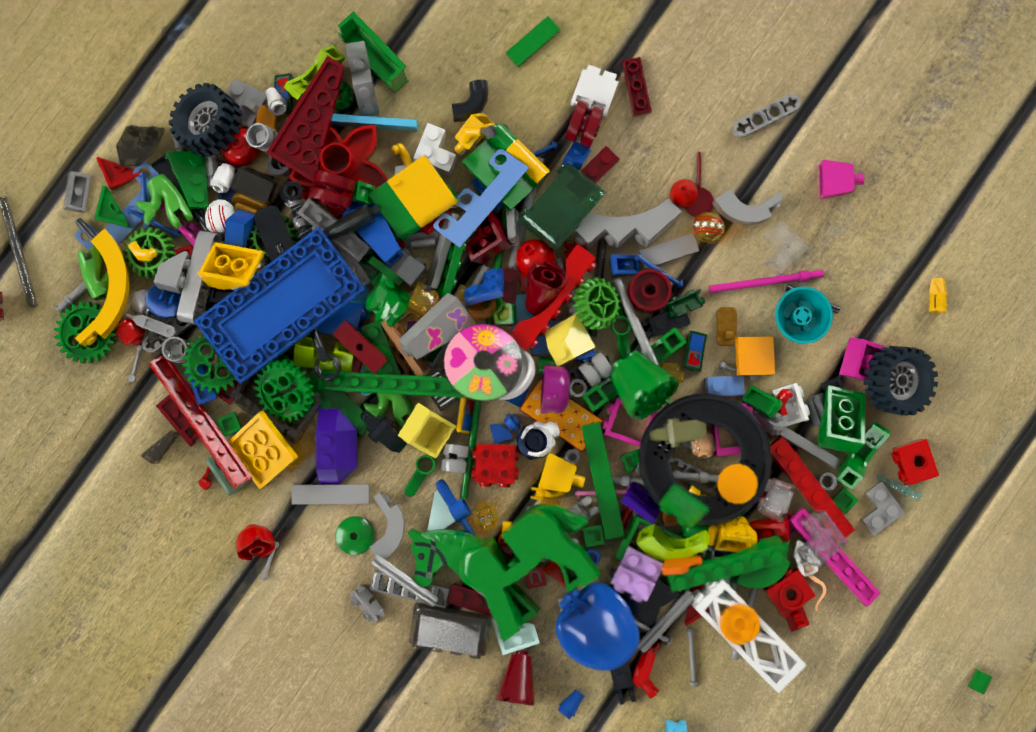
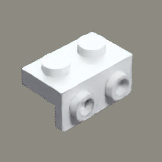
(795, 406)

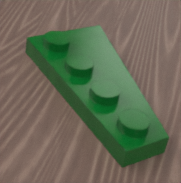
(451, 266)
(340, 400)

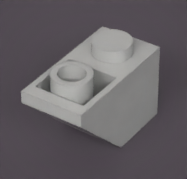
(172, 273)

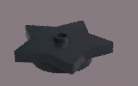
(648, 611)

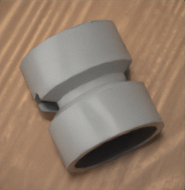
(260, 136)
(174, 349)
(596, 370)
(454, 465)

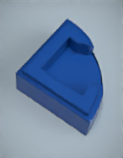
(500, 433)

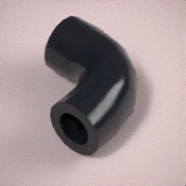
(475, 102)

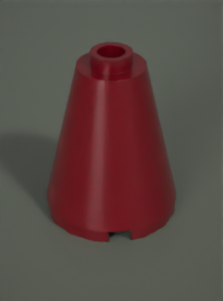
(543, 286)
(517, 681)

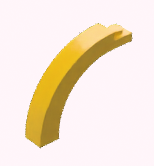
(117, 292)

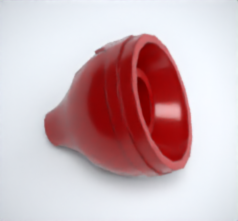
(683, 193)

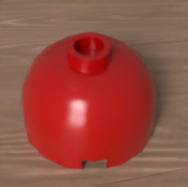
(239, 151)
(531, 252)
(254, 541)

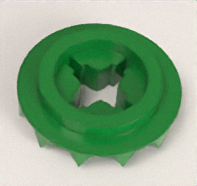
(346, 96)

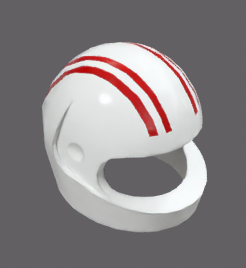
(217, 214)

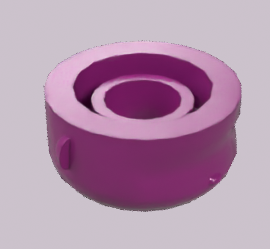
(554, 389)

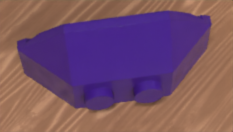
(335, 446)

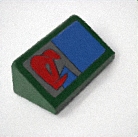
(279, 83)
(694, 351)

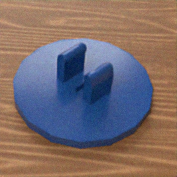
(162, 302)

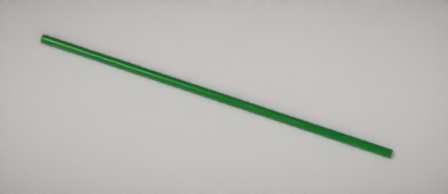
(477, 405)

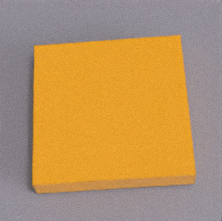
(755, 356)

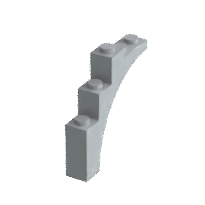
(617, 230)

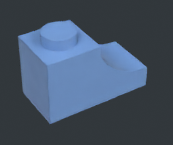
(724, 385)

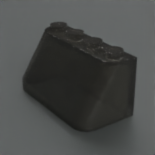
(449, 630)

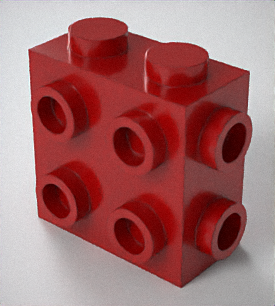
(495, 465)

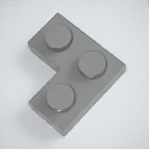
(885, 509)

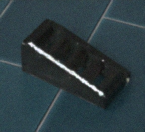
(157, 451)

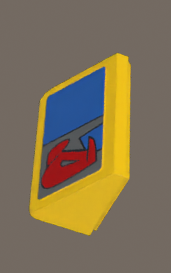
(464, 415)

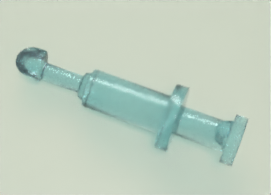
(901, 488)

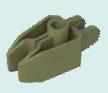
(678, 432)

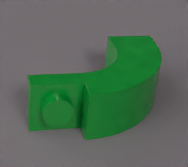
(854, 465)
(762, 577)

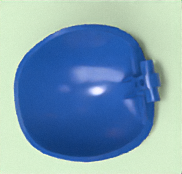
(597, 627)

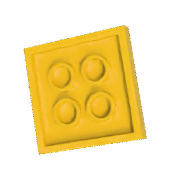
(262, 449)

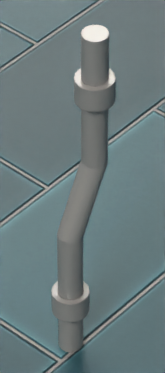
(702, 477)

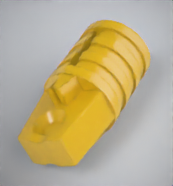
(938, 296)

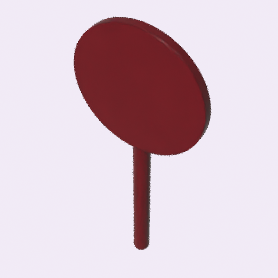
(704, 199)

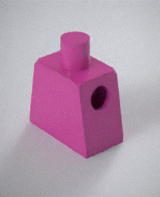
(837, 179)

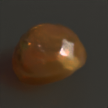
(483, 309)

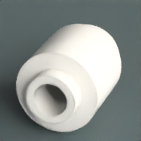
(223, 178)

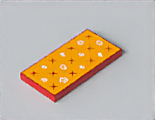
(568, 421)

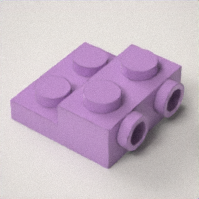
(637, 574)

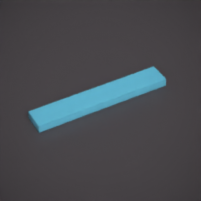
(379, 122)

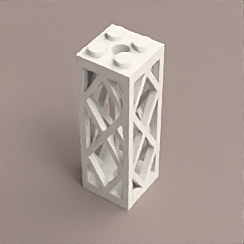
(780, 672)

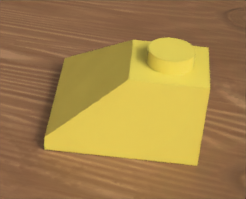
(568, 340)

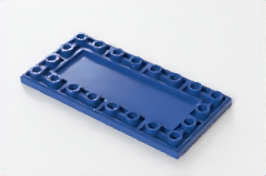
(280, 305)

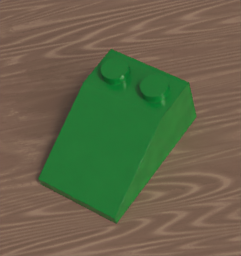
(847, 415)
(682, 506)

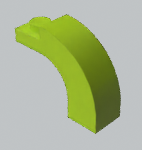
(298, 85)
(663, 547)

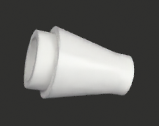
(276, 103)

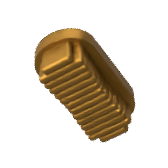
(246, 203)

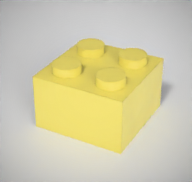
(426, 430)

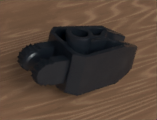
(382, 430)

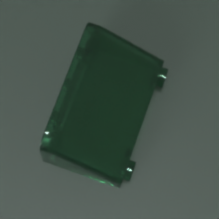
(561, 206)

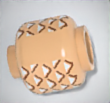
(704, 446)

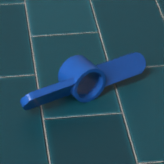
(458, 509)

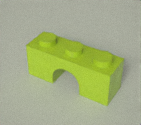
(306, 355)

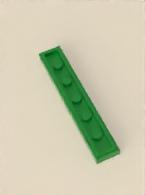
(602, 480)

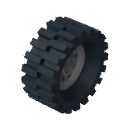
(205, 119)
(900, 380)

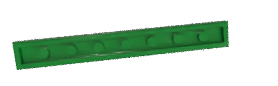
(388, 384)

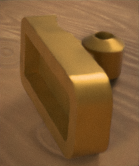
(726, 326)

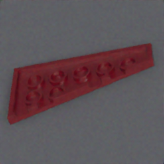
(307, 127)

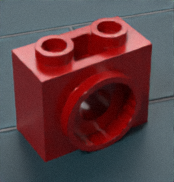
(904, 458)
(777, 592)

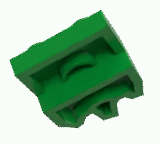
(387, 301)

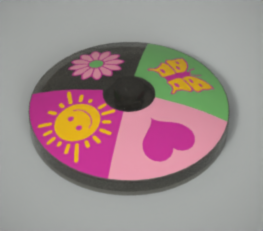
(482, 363)

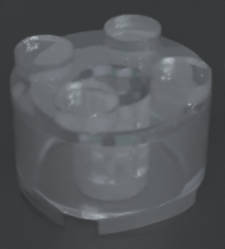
(776, 499)

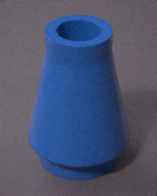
(571, 704)

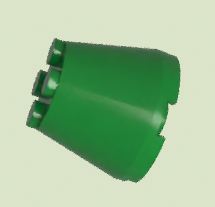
(642, 385)

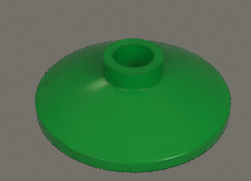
(364, 533)

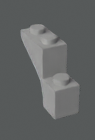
(362, 78)

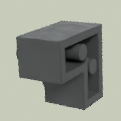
(409, 269)

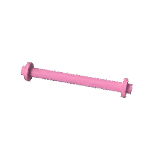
(592, 493)

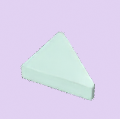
(440, 514)

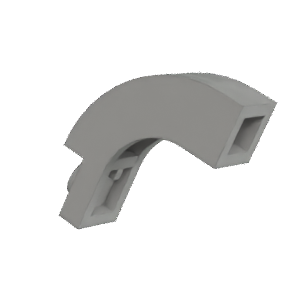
(742, 214)
(395, 527)

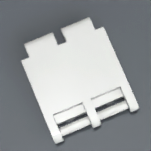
(595, 88)

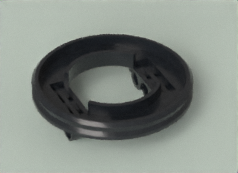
(714, 410)

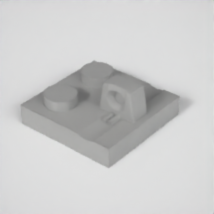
(248, 100)

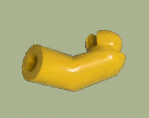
(404, 154)
(142, 254)

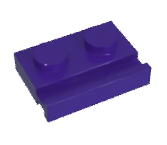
(641, 502)

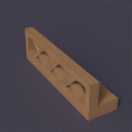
(419, 365)

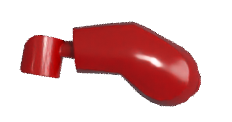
(643, 670)

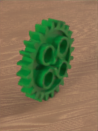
(68, 331)
(196, 360)
(290, 404)

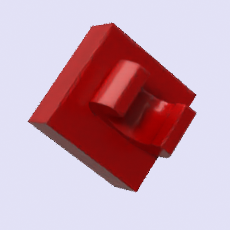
(797, 619)

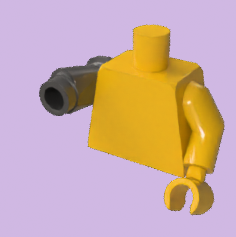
(558, 476)

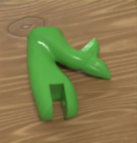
(160, 188)
(91, 273)
(400, 404)

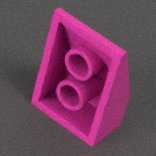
(857, 358)

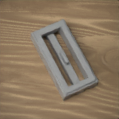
(513, 227)

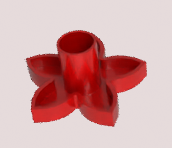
(349, 160)

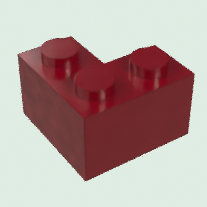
(490, 241)

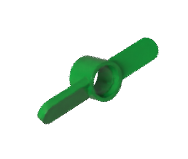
(622, 338)
(418, 476)

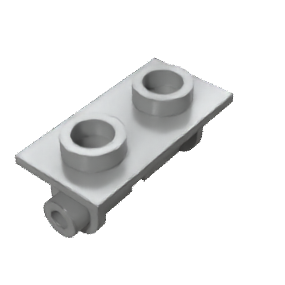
(370, 611)

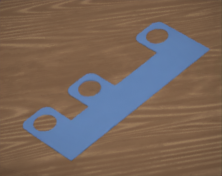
(482, 205)
(120, 232)

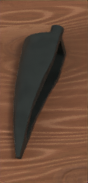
(352, 221)

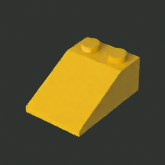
(229, 266)

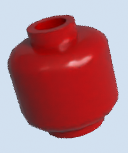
(129, 332)

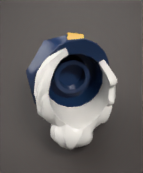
(537, 439)

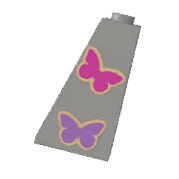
(436, 327)

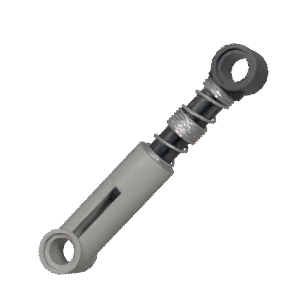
(295, 204)

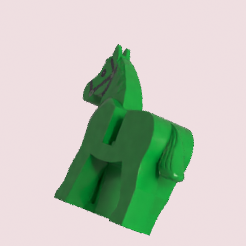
(487, 568)

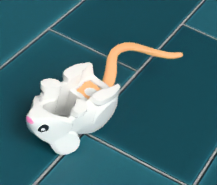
(805, 569)

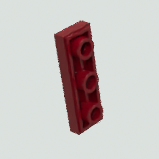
(639, 96)
(352, 338)

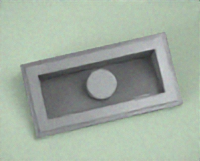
(76, 191)

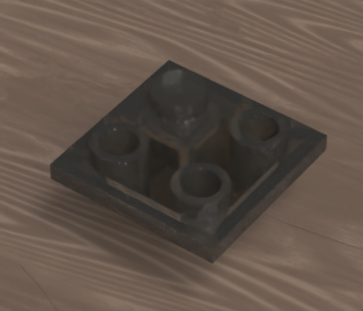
(138, 144)

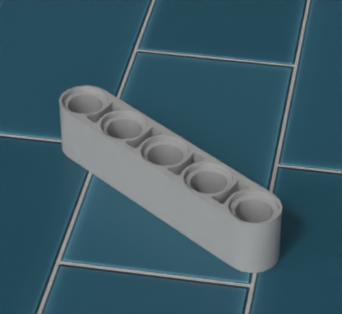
(195, 291)

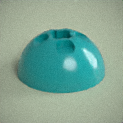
(814, 313)

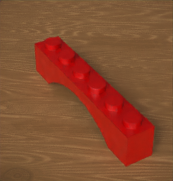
(528, 330)
(806, 483)

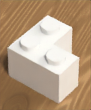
(431, 145)

